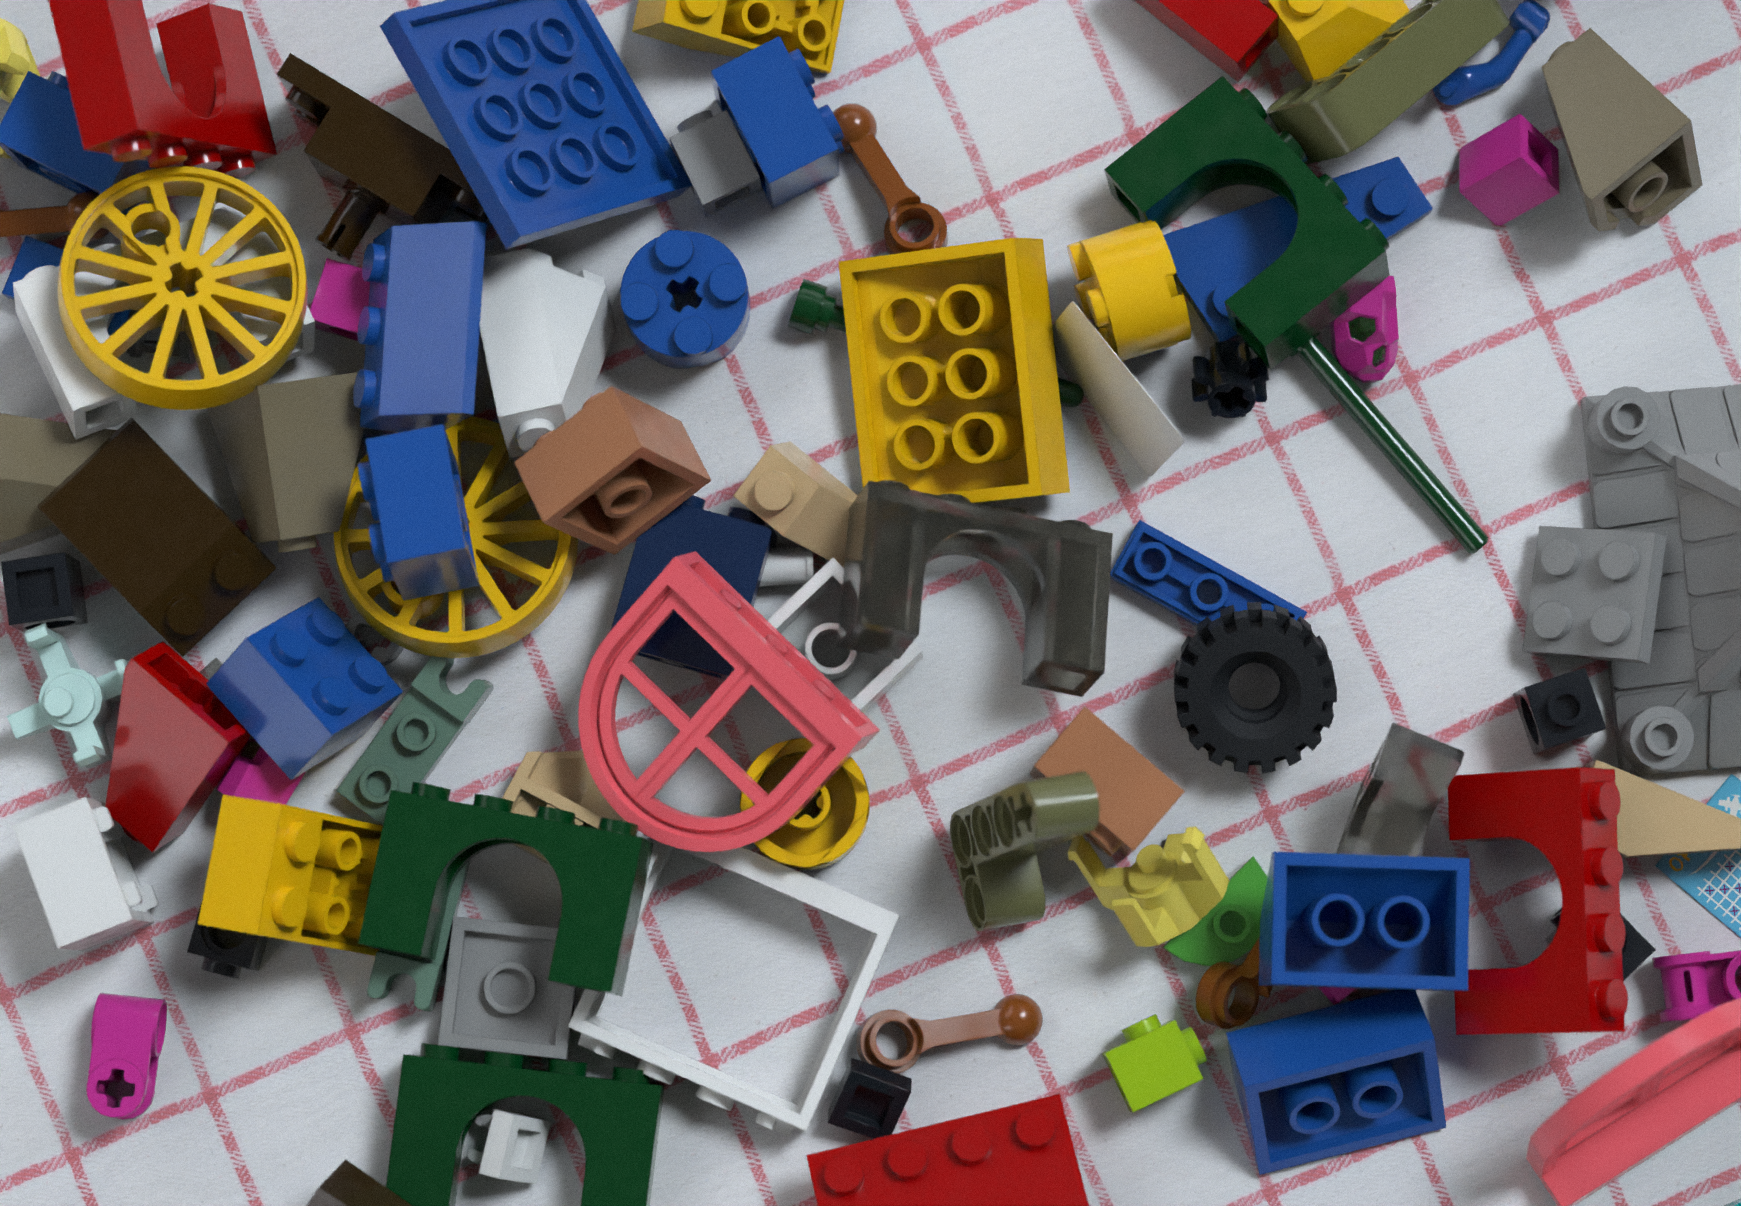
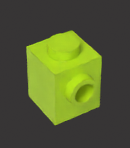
(1154, 1061)

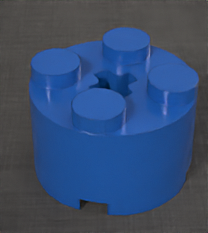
(677, 264)

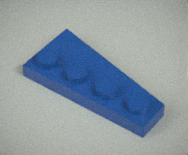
(1232, 249)

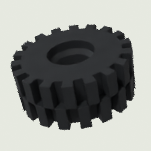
(1261, 734)

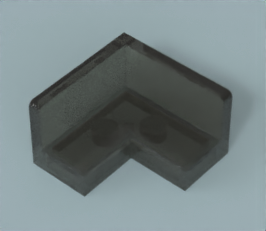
(1399, 794)

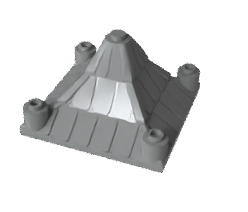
(1676, 471)

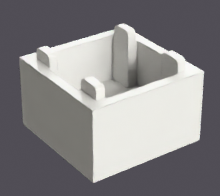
(84, 874)

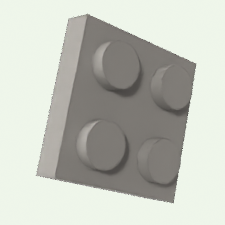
(1594, 594)
(501, 990)

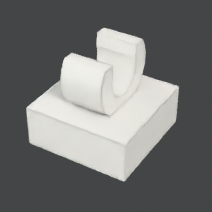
(512, 1146)

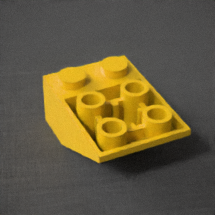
(743, 25)
(290, 874)

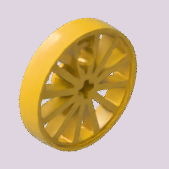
(156, 270)
(487, 538)

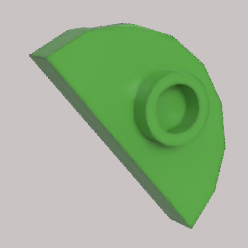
(1230, 926)

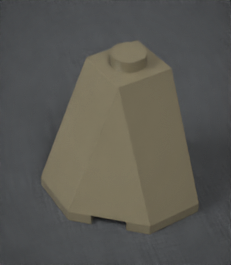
(1620, 134)
(291, 456)
(33, 462)

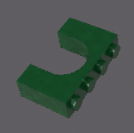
(1226, 142)
(431, 840)
(445, 1095)

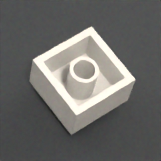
(812, 626)

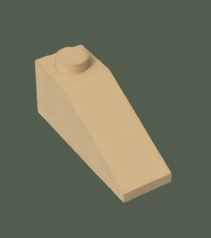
(1666, 822)

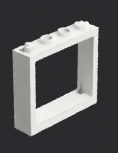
(719, 1086)

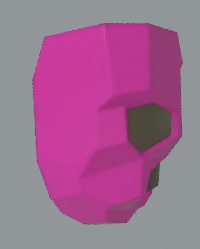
(1367, 334)
(257, 777)

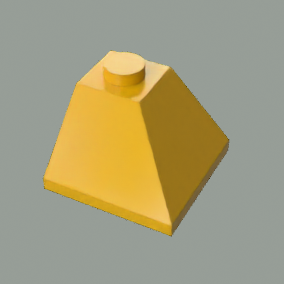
(1328, 33)

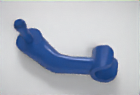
(1466, 82)

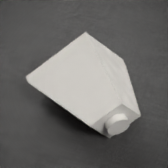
(541, 342)

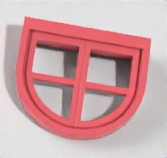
(760, 660)
(1641, 1106)

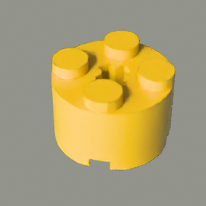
(1130, 289)
(842, 803)

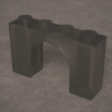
(1052, 564)

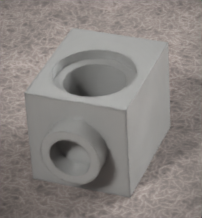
(715, 161)

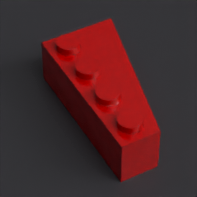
(982, 1159)

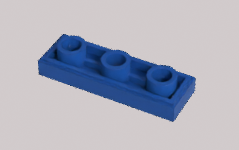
(1172, 571)

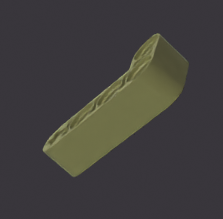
(1386, 76)
(999, 842)

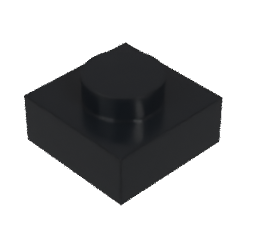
(869, 1100)

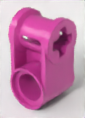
(1707, 982)
(125, 1039)

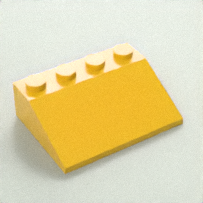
(956, 370)

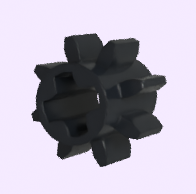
(1229, 379)

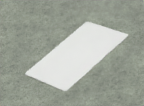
(1114, 390)

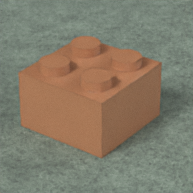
(612, 470)
(1128, 786)

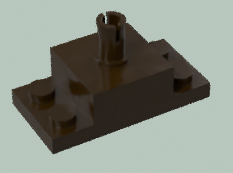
(374, 160)

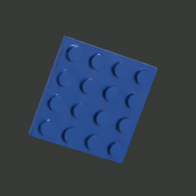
(536, 112)

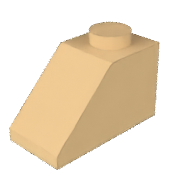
(799, 500)

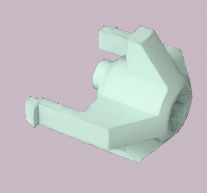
(70, 699)

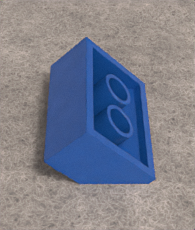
(421, 326)
(1365, 922)
(1337, 1079)

